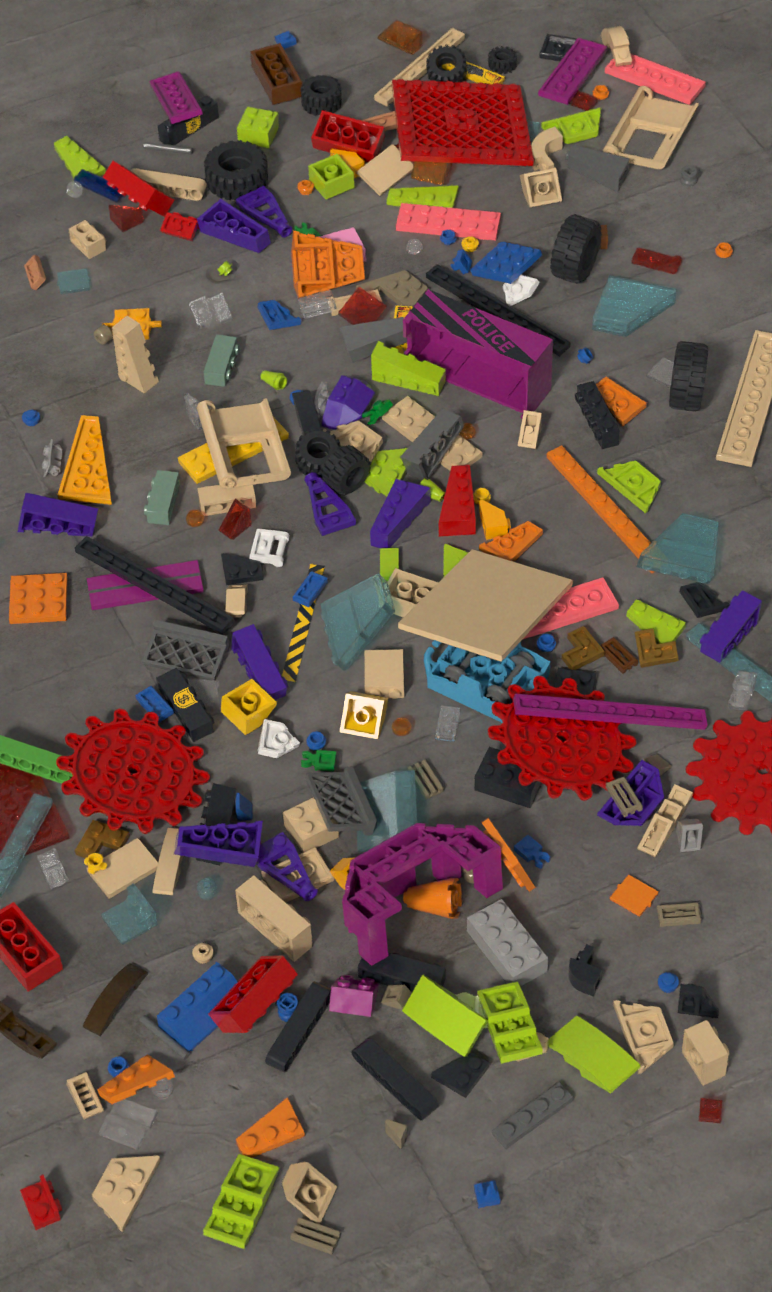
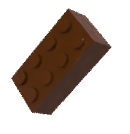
(276, 73)

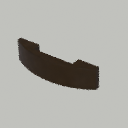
(112, 997)
(23, 1035)

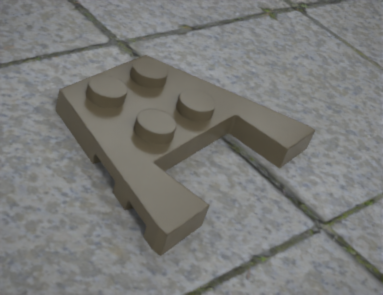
(399, 287)

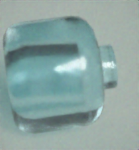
(207, 888)

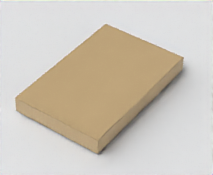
(385, 170)
(124, 868)
(315, 868)

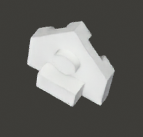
(520, 289)
(276, 739)

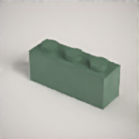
(221, 360)
(162, 497)

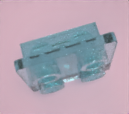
(131, 916)

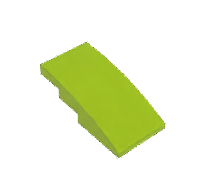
(444, 1015)
(509, 1022)
(593, 1054)
(241, 1201)

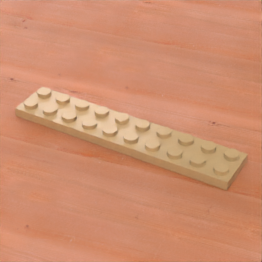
(749, 404)

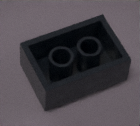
(503, 781)

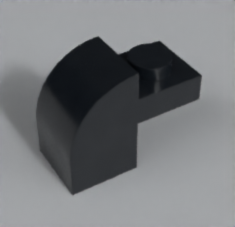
(582, 974)

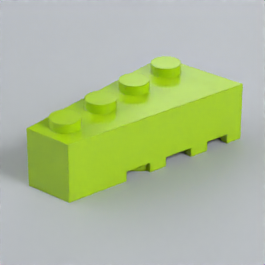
(406, 371)

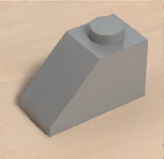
(689, 834)

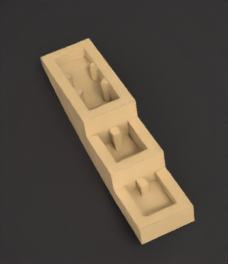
(665, 821)
(168, 865)

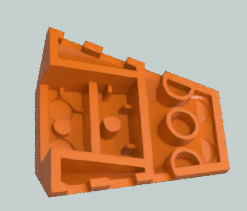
(324, 264)

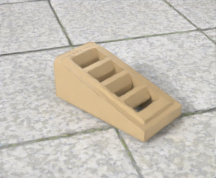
(77, 1081)

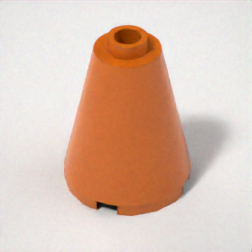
(436, 898)

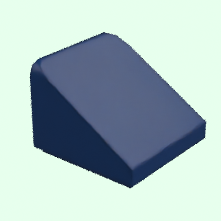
(243, 808)

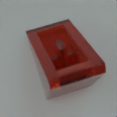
(125, 217)
(236, 520)

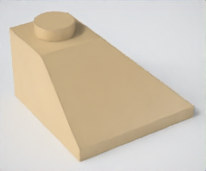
(308, 1190)

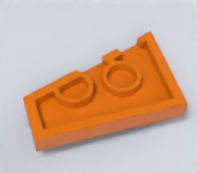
(140, 1074)

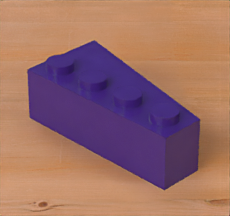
(233, 227)
(399, 509)
(57, 516)
(258, 661)
(221, 843)

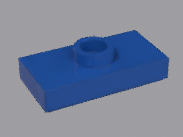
(310, 589)
(153, 702)

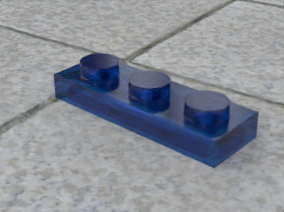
(98, 185)

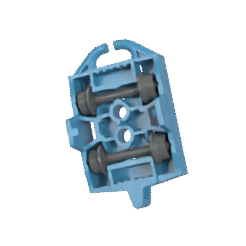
(485, 679)

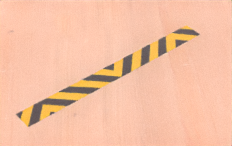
(300, 635)

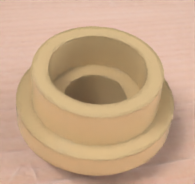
(202, 957)

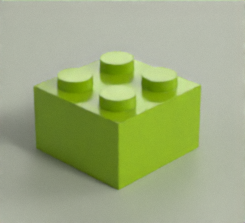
(258, 126)
(331, 176)

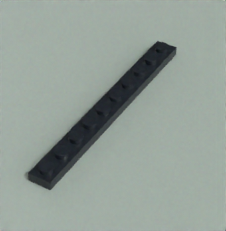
(491, 305)
(154, 585)

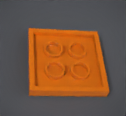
(38, 598)
(508, 857)

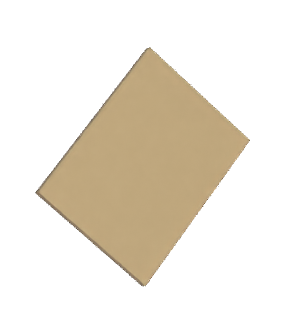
(486, 605)

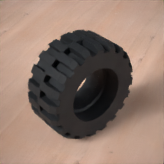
(233, 157)
(575, 248)
(688, 376)

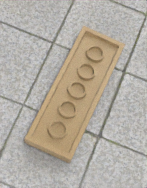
(412, 419)

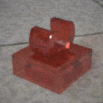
(710, 1110)

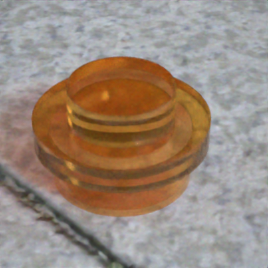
(467, 431)
(194, 518)
(401, 726)

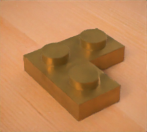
(585, 649)
(652, 653)
(100, 835)

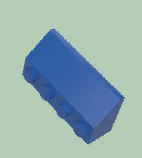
(187, 1016)

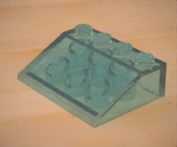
(393, 804)

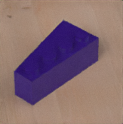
(731, 626)

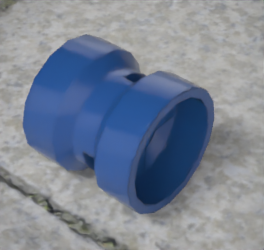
(286, 1005)

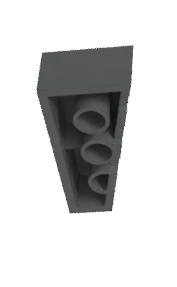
(432, 445)

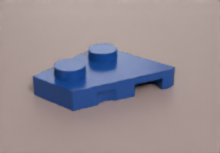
(276, 315)

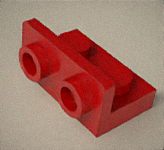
(179, 226)
(40, 1203)

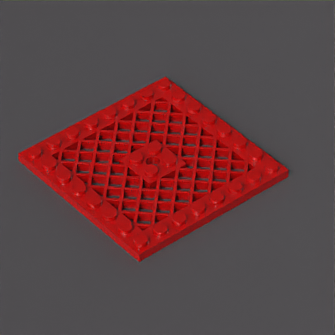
(461, 122)

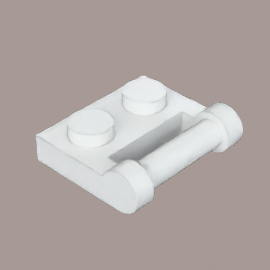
(263, 546)

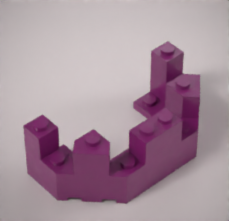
(390, 870)

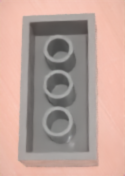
(507, 944)

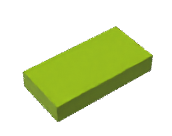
(388, 561)

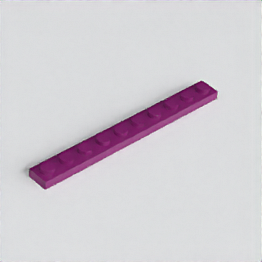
(610, 711)

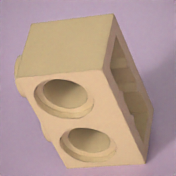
(87, 239)

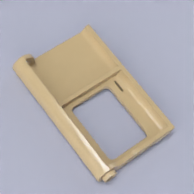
(653, 116)
(243, 426)

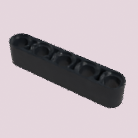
(299, 1027)
(395, 1079)

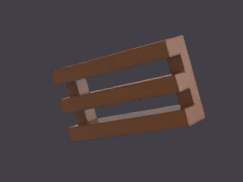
(616, 658)

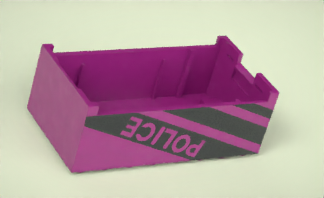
(480, 351)

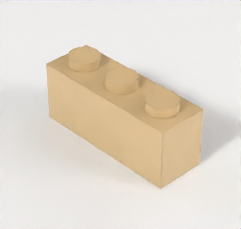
(219, 499)

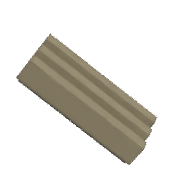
(418, 767)
(630, 809)
(679, 916)
(317, 1228)

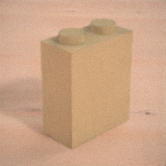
(384, 673)

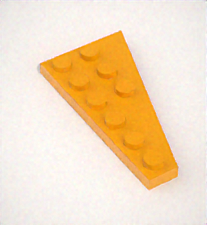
(86, 471)

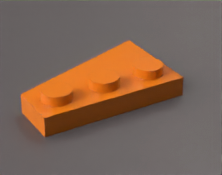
(620, 401)
(514, 543)
(271, 1131)

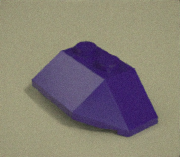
(347, 402)
(647, 787)

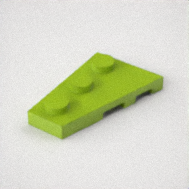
(647, 617)

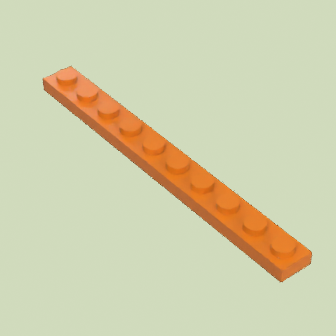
(599, 500)

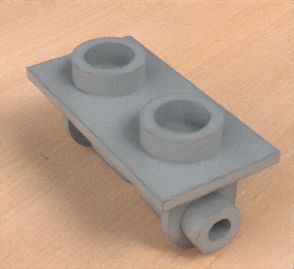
(52, 454)

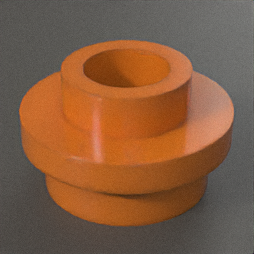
(601, 92)
(305, 187)
(723, 250)

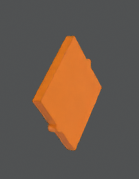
(634, 895)

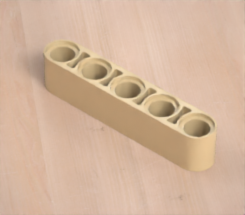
(174, 185)

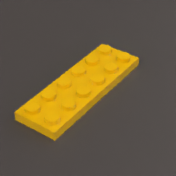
(199, 462)

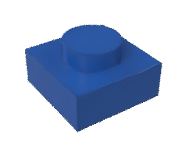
(286, 39)

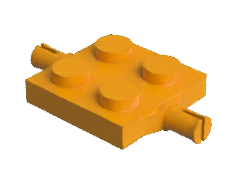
(139, 315)

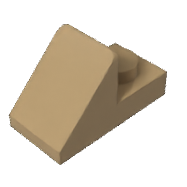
(530, 429)

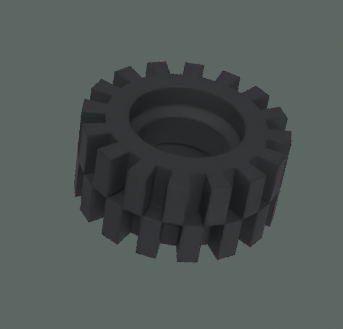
(502, 60)

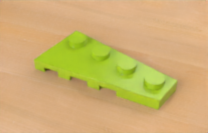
(431, 196)

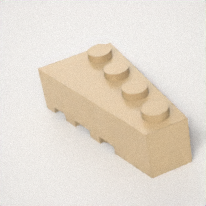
(133, 355)

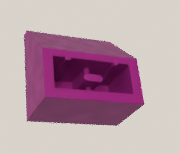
(354, 996)

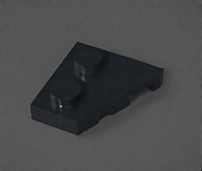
(240, 569)
(701, 600)
(696, 1001)
(461, 1074)

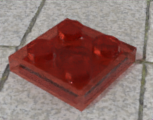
(362, 308)

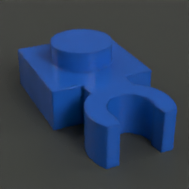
(531, 850)

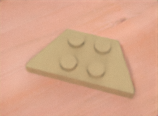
(360, 437)
(644, 1032)
(124, 1186)

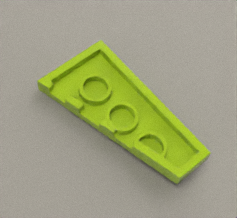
(76, 158)

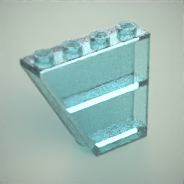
(630, 305)
(684, 549)
(356, 618)

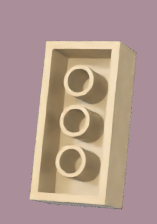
(408, 590)
(274, 918)

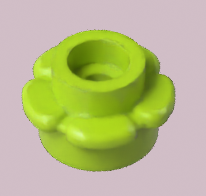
(225, 268)

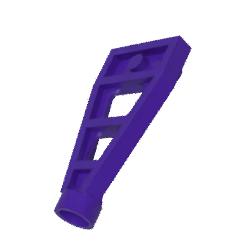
(259, 197)
(333, 521)
(275, 849)

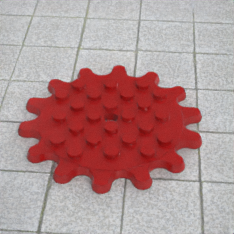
(582, 760)
(732, 774)
(107, 786)

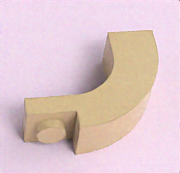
(618, 42)
(543, 145)

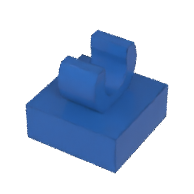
(461, 262)
(486, 1194)

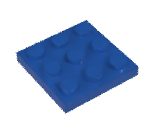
(506, 262)

